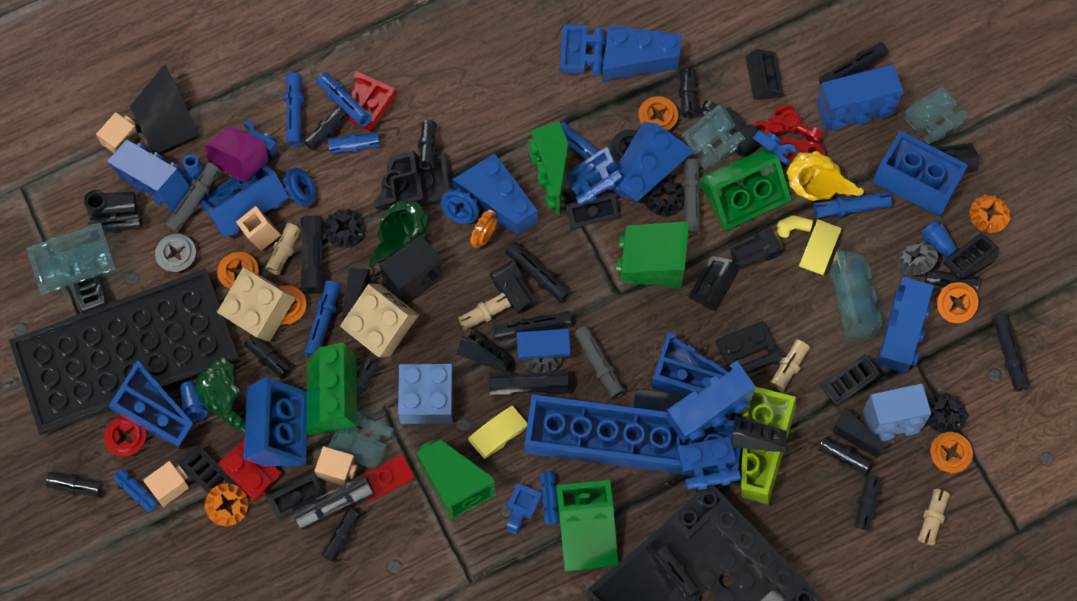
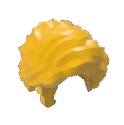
(818, 178)

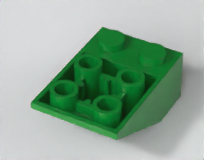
(550, 155)
(587, 525)

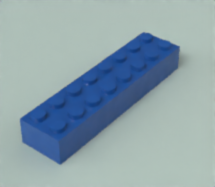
(610, 435)

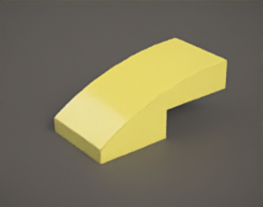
(820, 247)
(497, 432)

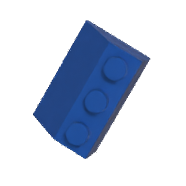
(919, 173)
(236, 198)
(275, 424)

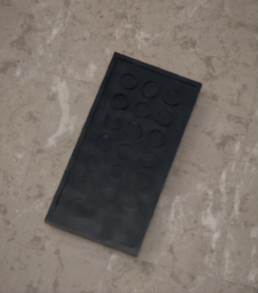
(82, 361)

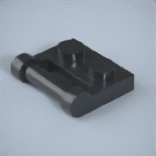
(746, 343)

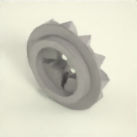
(177, 242)

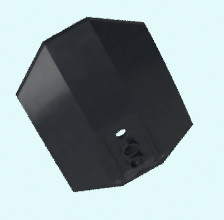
(711, 542)

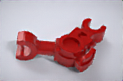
(789, 122)

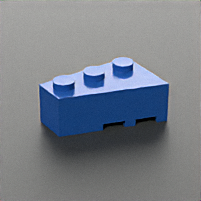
(648, 160)

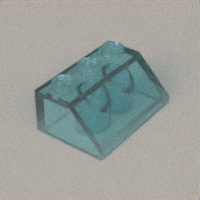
(71, 258)
(855, 295)

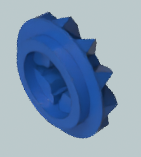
(298, 178)
(450, 206)

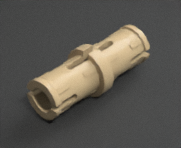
(283, 249)
(484, 311)
(789, 365)
(933, 517)

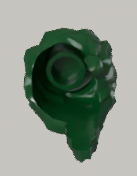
(398, 228)
(219, 390)

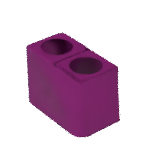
(237, 153)

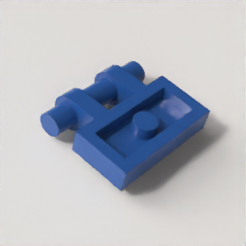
(573, 49)
(592, 170)
(708, 456)

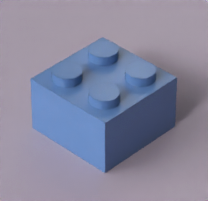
(425, 394)
(897, 412)

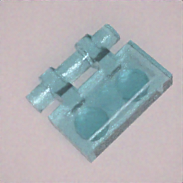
(931, 109)
(710, 129)
(366, 450)

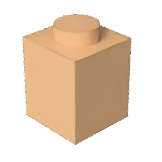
(117, 131)
(258, 228)
(335, 466)
(167, 483)

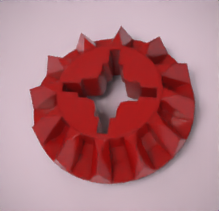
(112, 437)

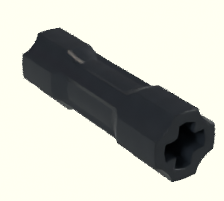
(312, 274)
(549, 382)
(316, 509)

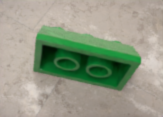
(746, 189)
(331, 389)

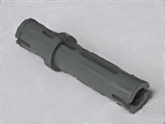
(691, 187)
(190, 201)
(604, 372)

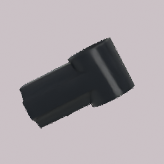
(748, 132)
(115, 202)
(763, 246)
(510, 282)

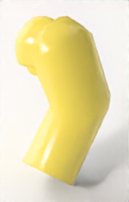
(793, 222)

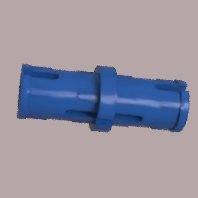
(353, 142)

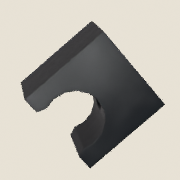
(411, 270)

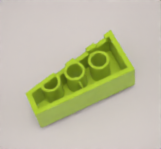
(761, 466)

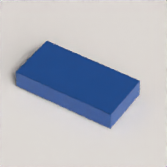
(543, 344)

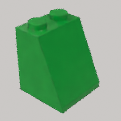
(653, 254)
(454, 479)

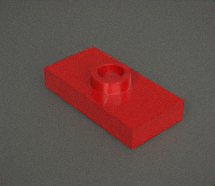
(389, 477)

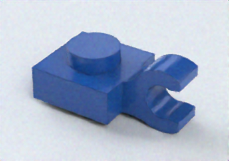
(270, 142)
(772, 143)
(522, 504)

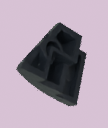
(163, 113)
(411, 183)

